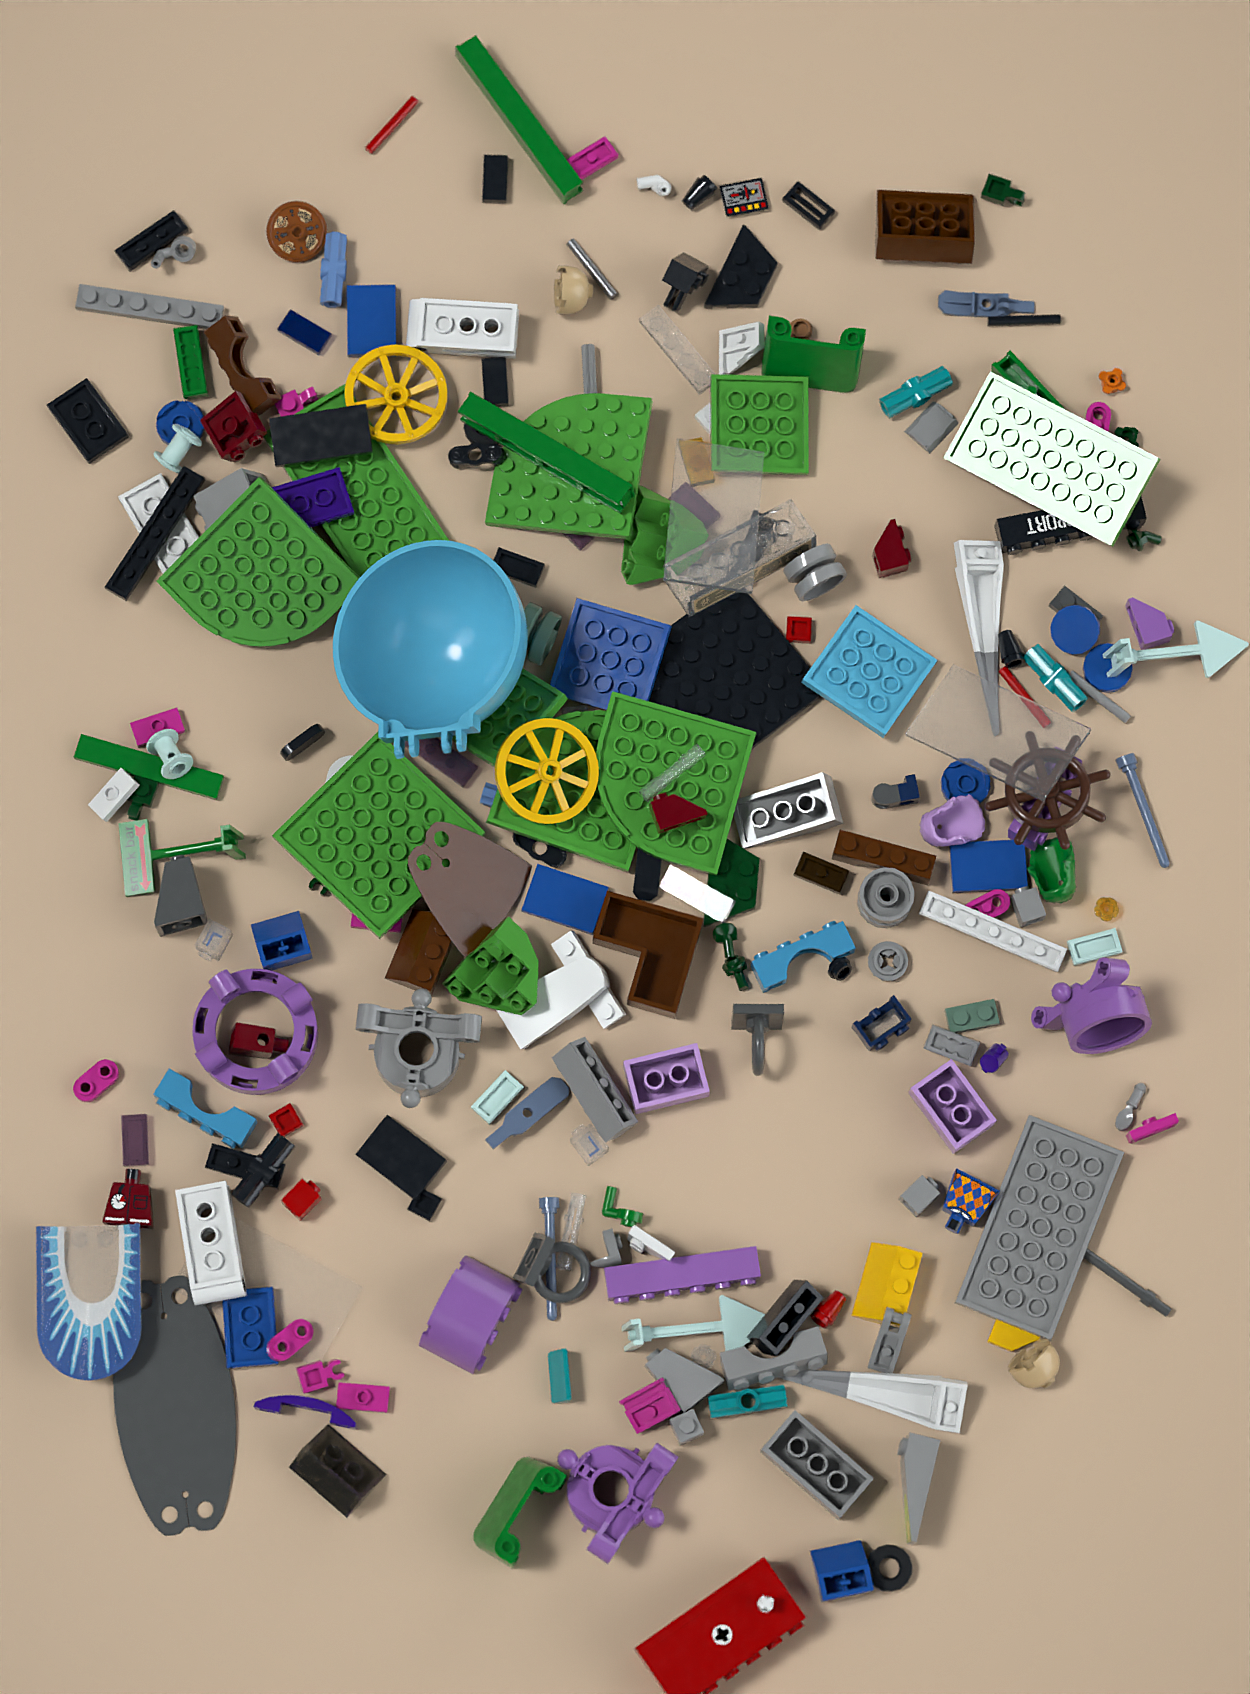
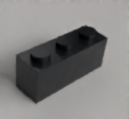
(785, 1317)

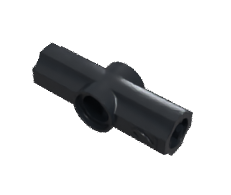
(263, 1170)

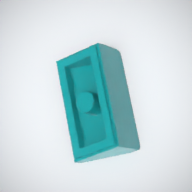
(559, 1376)

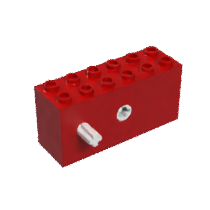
(751, 1610)

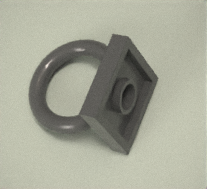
(757, 1020)
(537, 1261)

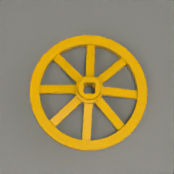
(398, 389)
(540, 771)

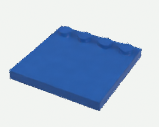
(608, 653)

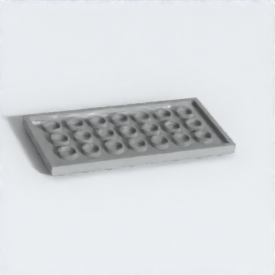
(1039, 1227)

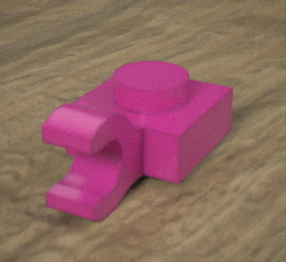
(293, 403)

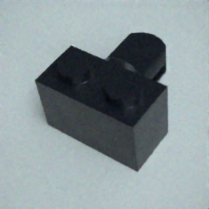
(683, 275)

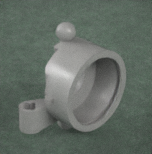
(442, 1029)

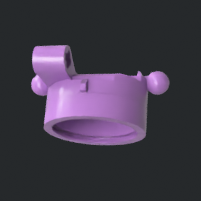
(1100, 1012)
(615, 1522)

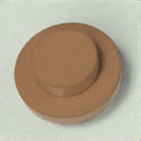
(801, 329)

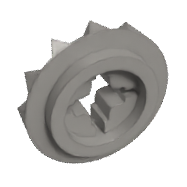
(899, 961)

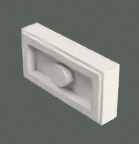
(113, 795)

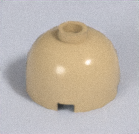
(571, 290)
(1036, 1366)

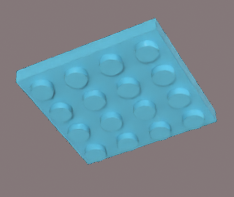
(869, 671)

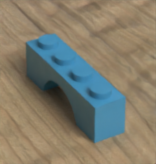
(830, 943)
(232, 1125)

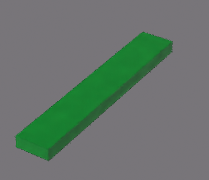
(146, 765)

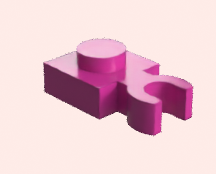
(314, 1375)

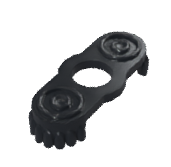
(490, 454)
(553, 856)

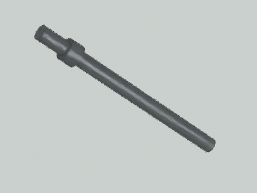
(1146, 1297)

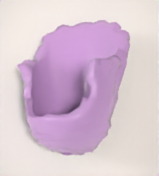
(960, 821)

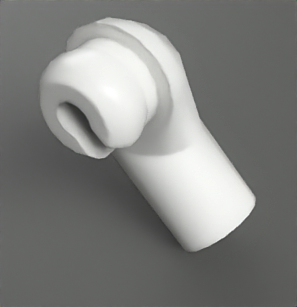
(656, 183)

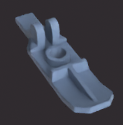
(971, 305)
(538, 1103)

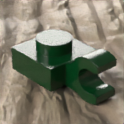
(998, 190)
(141, 797)

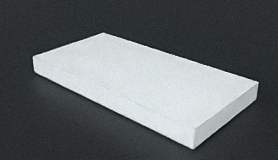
(140, 505)

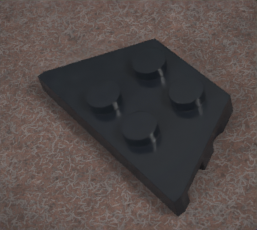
(743, 274)

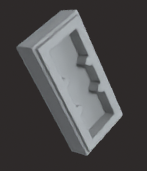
(951, 1045)

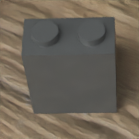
(179, 898)

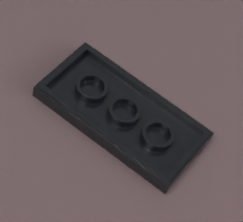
(321, 435)

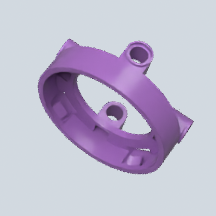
(284, 1068)

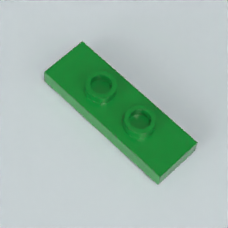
(190, 362)

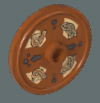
(296, 231)

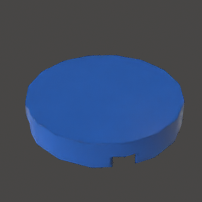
(179, 413)
(1075, 629)
(1096, 669)
(964, 780)

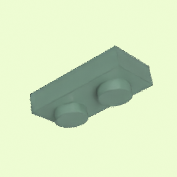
(972, 1016)

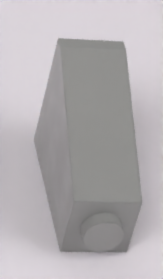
(685, 1379)

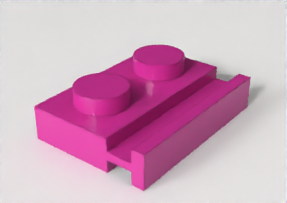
(650, 1405)

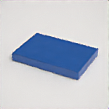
(370, 318)
(987, 866)
(564, 899)
(249, 1327)

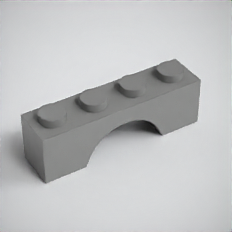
(745, 1369)

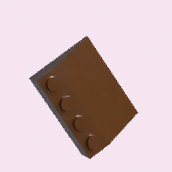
(924, 226)

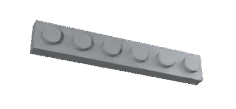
(147, 307)

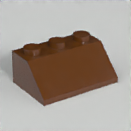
(420, 953)

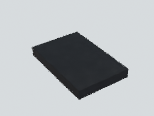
(87, 421)
(401, 1157)

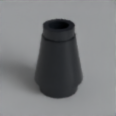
(699, 192)
(1010, 650)

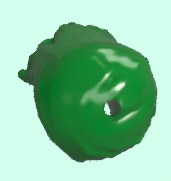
(1049, 867)

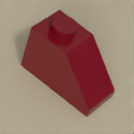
(673, 812)

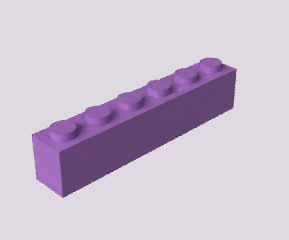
(681, 1274)

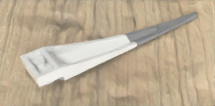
(980, 585)
(919, 1398)

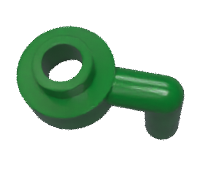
(628, 1217)

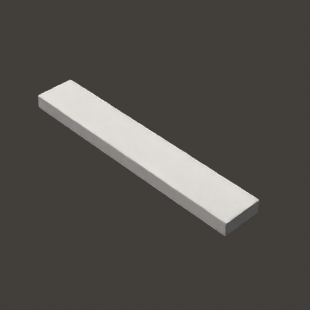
(992, 931)

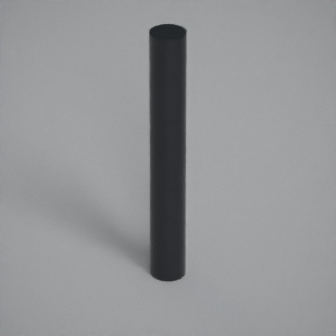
(1023, 320)

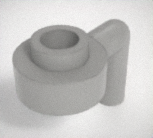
(175, 251)

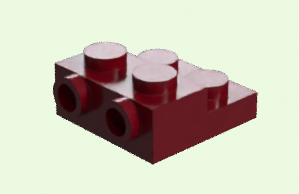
(233, 427)

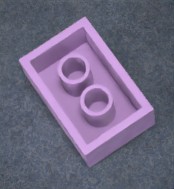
(666, 1078)
(952, 1106)

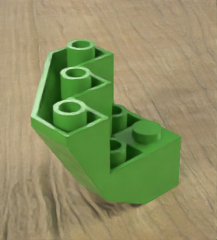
(646, 549)
(498, 972)

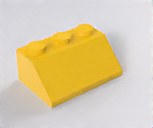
(886, 1282)

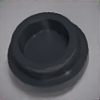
(839, 968)

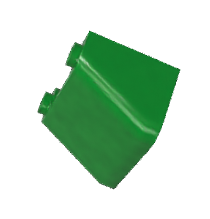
(825, 364)
(492, 1531)

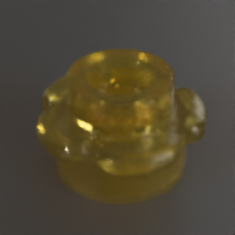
(1106, 902)

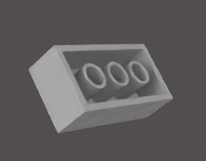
(816, 1464)

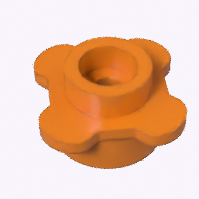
(1107, 386)

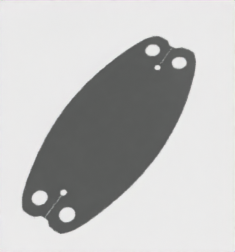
(177, 1411)

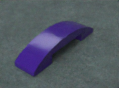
(275, 1403)

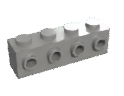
(594, 1089)

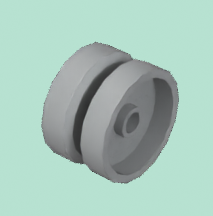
(815, 572)
(887, 883)

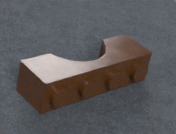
(228, 340)
(863, 850)

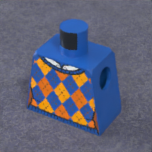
(966, 1200)

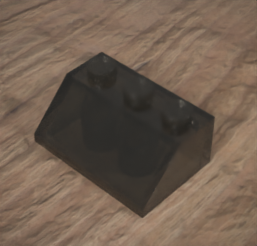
(337, 1470)

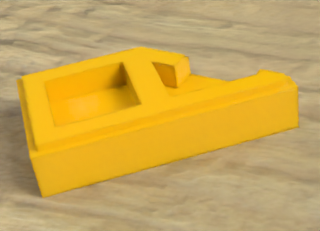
(1009, 1337)

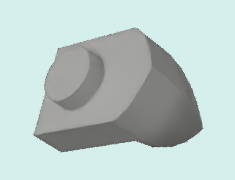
(612, 1244)

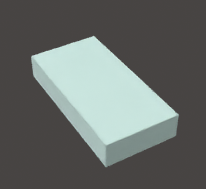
(1094, 946)
(497, 1097)

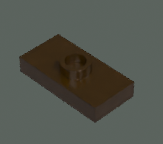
(821, 873)

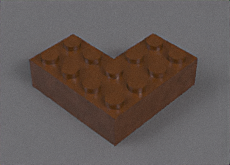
(661, 939)

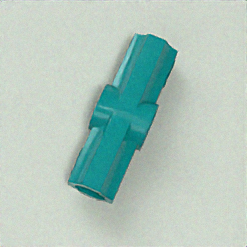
(915, 392)
(1055, 678)
(765, 1399)

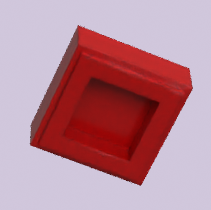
(798, 629)
(285, 1120)

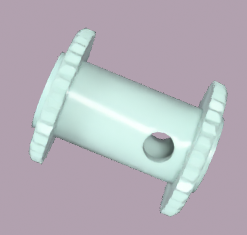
(177, 448)
(164, 744)

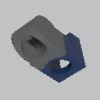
(896, 795)

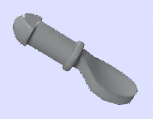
(1125, 1117)

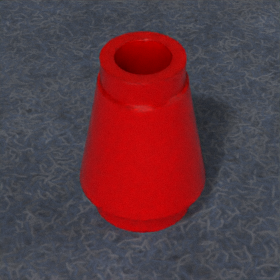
(828, 1309)

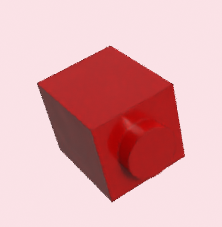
(302, 1198)

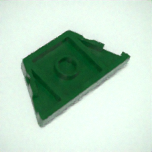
(735, 879)

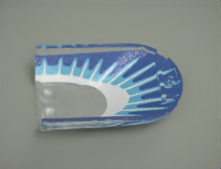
(88, 1297)

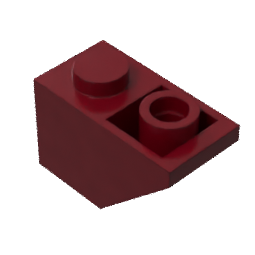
(889, 551)

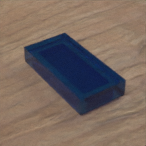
(304, 332)

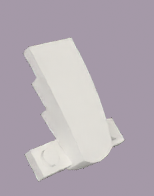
(565, 994)

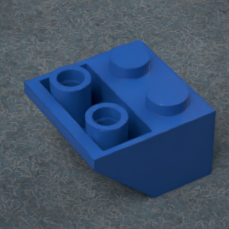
(281, 941)
(841, 1571)

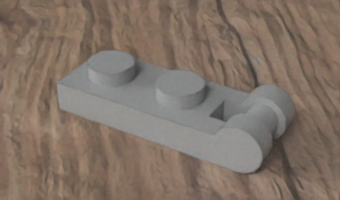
(889, 1341)

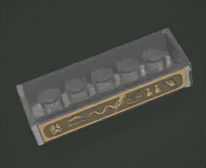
(780, 539)

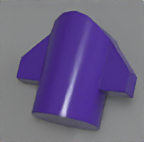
(994, 1058)

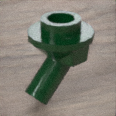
(1137, 539)
(725, 934)
(735, 967)

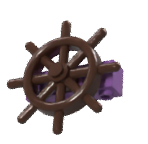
(1038, 817)

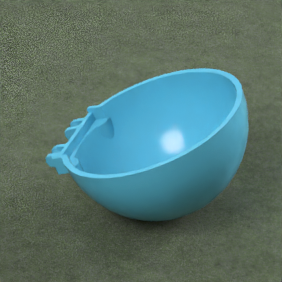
(430, 643)

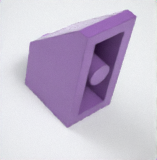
(1149, 624)

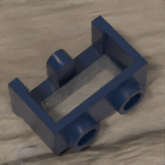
(882, 1024)

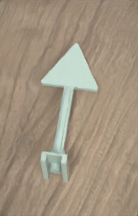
(1213, 646)
(735, 1324)

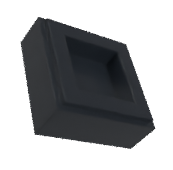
(425, 1205)

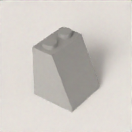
(221, 495)

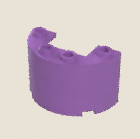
(469, 1314)

